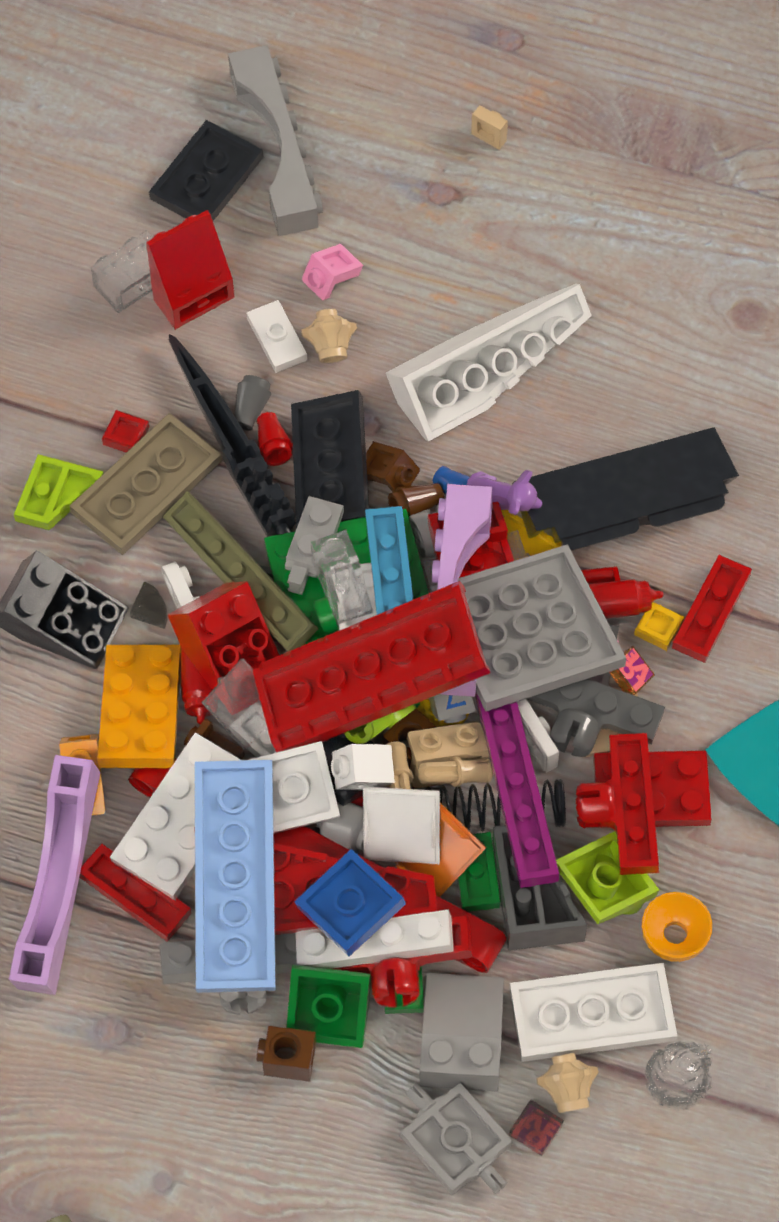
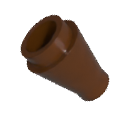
(416, 498)

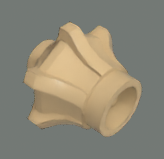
(330, 335)
(568, 1082)

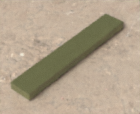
(234, 564)

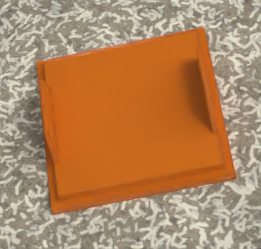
(457, 853)

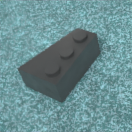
(536, 913)

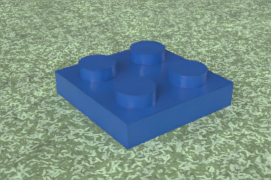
(350, 902)

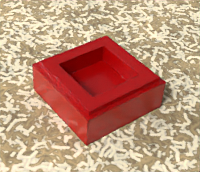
(124, 431)

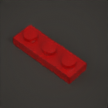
(711, 608)
(134, 895)

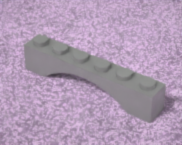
(257, 86)

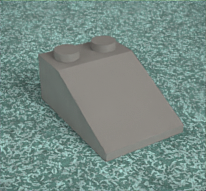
(462, 1031)

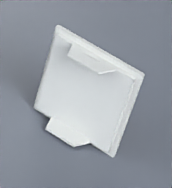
(401, 825)

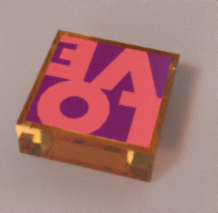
(634, 674)

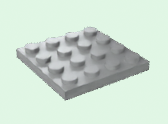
(537, 627)

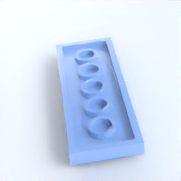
(234, 876)

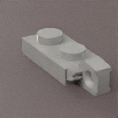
(317, 521)

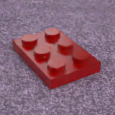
(678, 786)

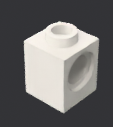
(362, 766)

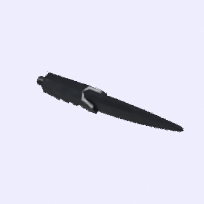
(239, 453)

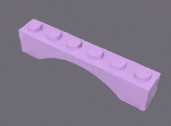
(465, 529)
(46, 927)

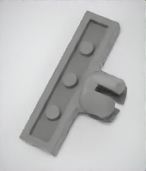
(179, 966)

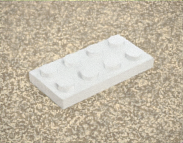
(162, 838)
(592, 1012)

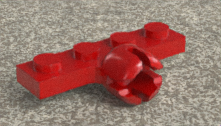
(624, 804)
(401, 974)

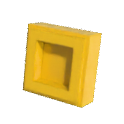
(659, 626)

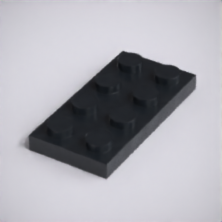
(330, 453)

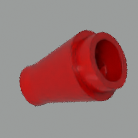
(272, 440)

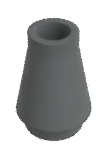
(250, 400)

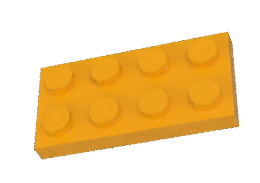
(139, 706)

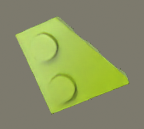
(51, 490)

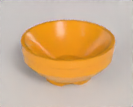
(679, 910)

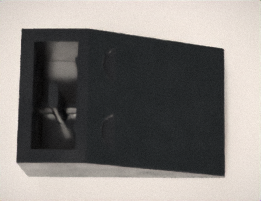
(60, 611)

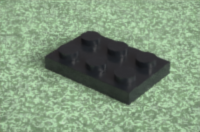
(206, 172)

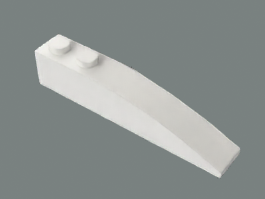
(478, 365)

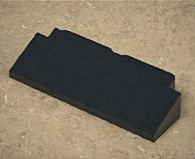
(614, 492)

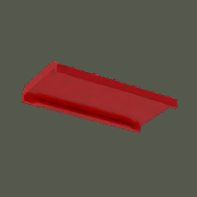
(370, 669)

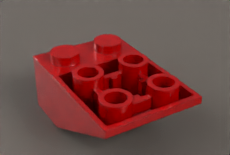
(189, 270)
(222, 630)

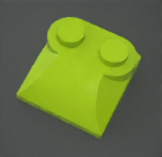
(597, 881)

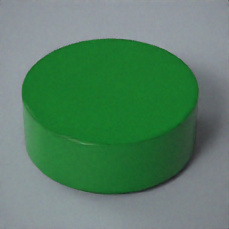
(325, 616)

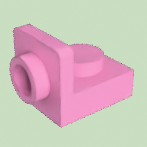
(330, 268)

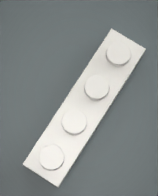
(397, 938)

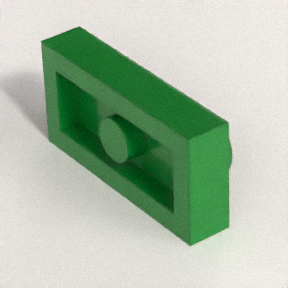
(479, 881)

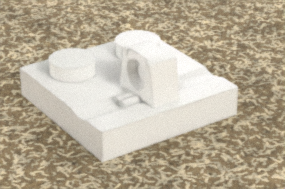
(301, 787)

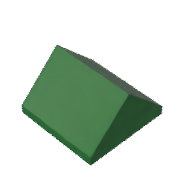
(329, 1004)

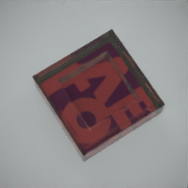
(536, 1127)

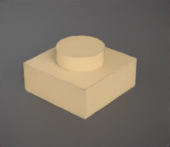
(489, 127)

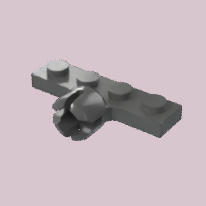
(590, 707)

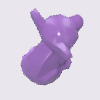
(514, 497)

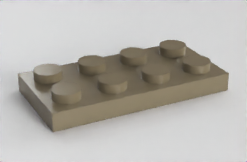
(145, 483)

